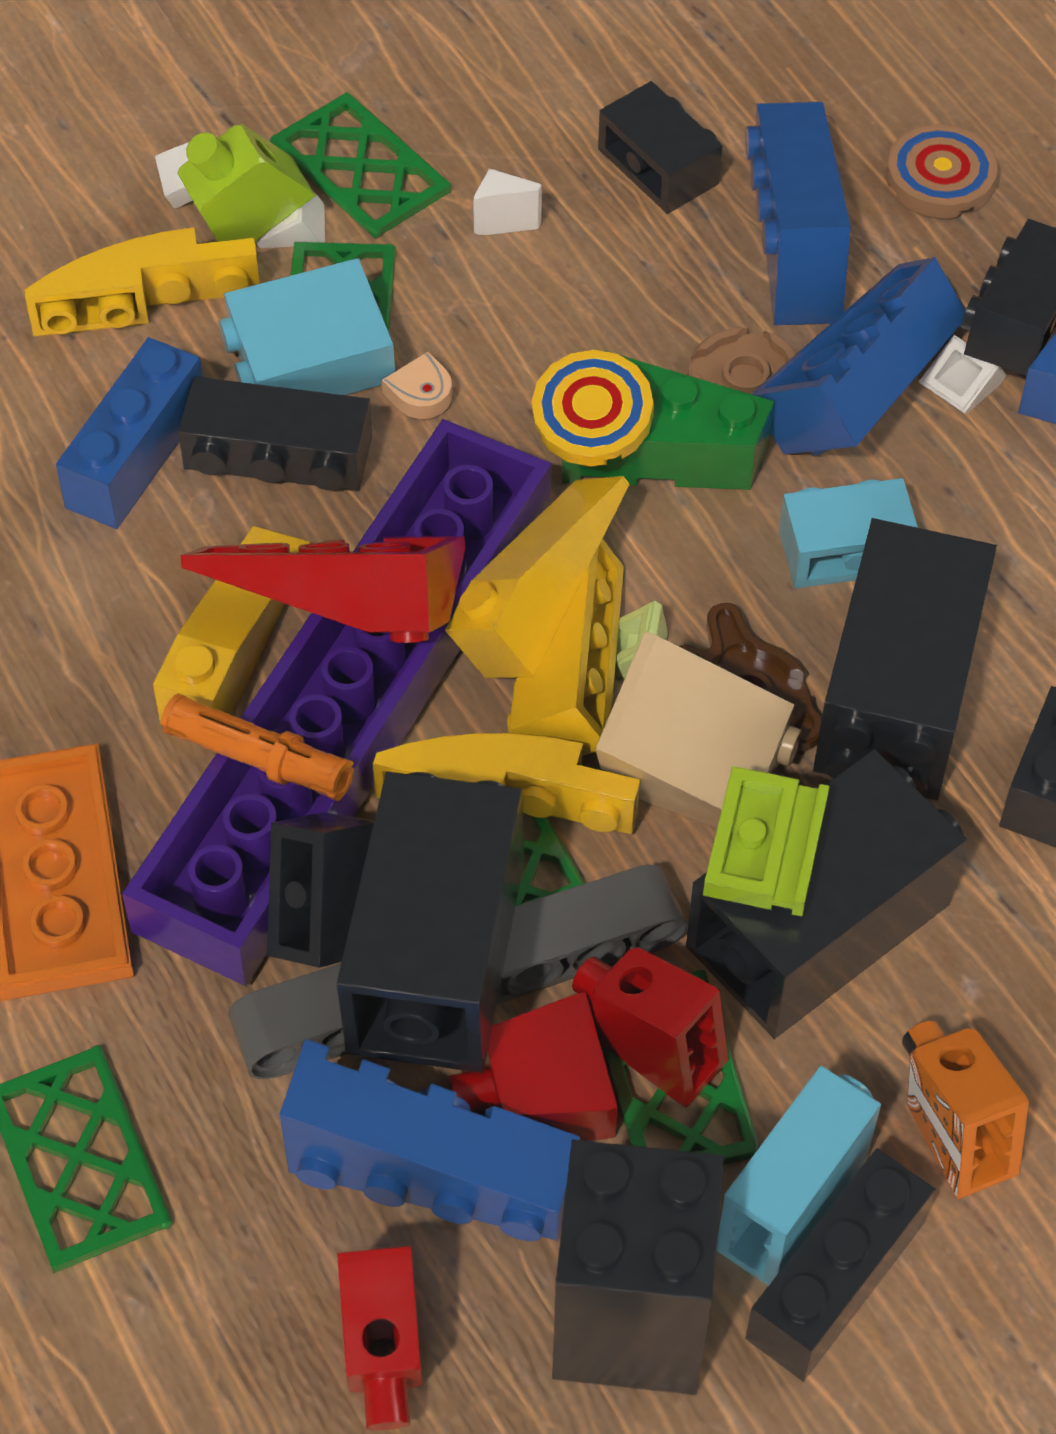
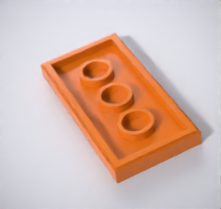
(58, 876)

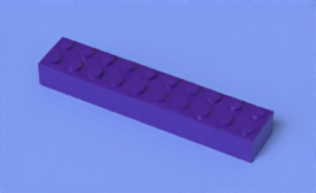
(340, 691)

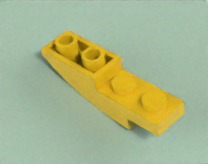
(121, 280)
(542, 766)

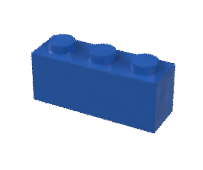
(128, 434)

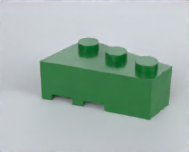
(697, 435)

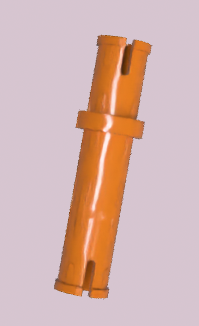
(279, 755)

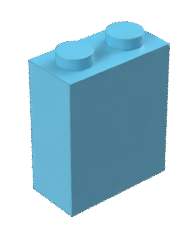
(310, 332)
(797, 1173)

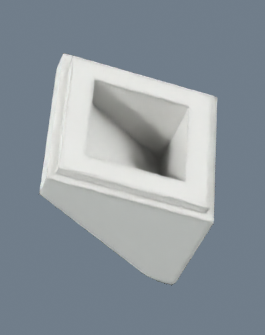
(506, 204)
(303, 225)
(961, 378)

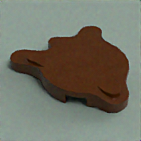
(759, 664)

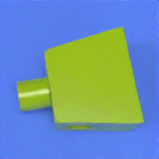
(242, 183)

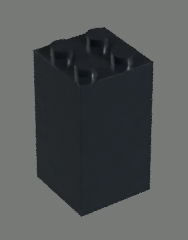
(905, 652)
(875, 879)
(432, 921)
(636, 1266)

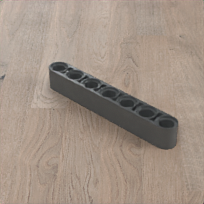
(544, 949)

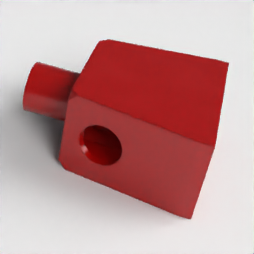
(657, 1020)
(547, 1071)
(375, 1308)

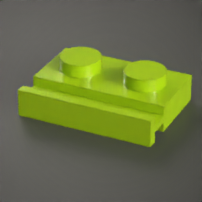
(765, 841)

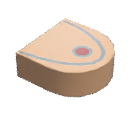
(420, 388)

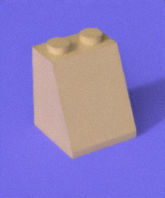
(687, 725)

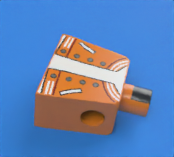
(965, 1107)

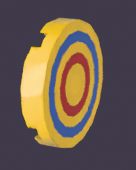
(592, 407)

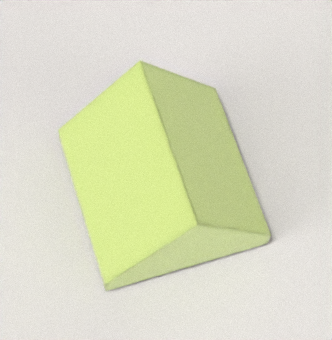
(631, 630)

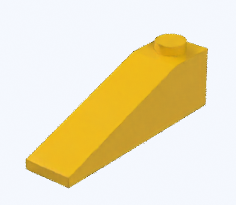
(526, 589)
(221, 641)
(576, 676)

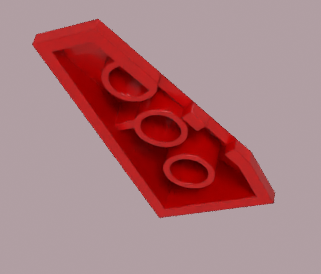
(383, 587)

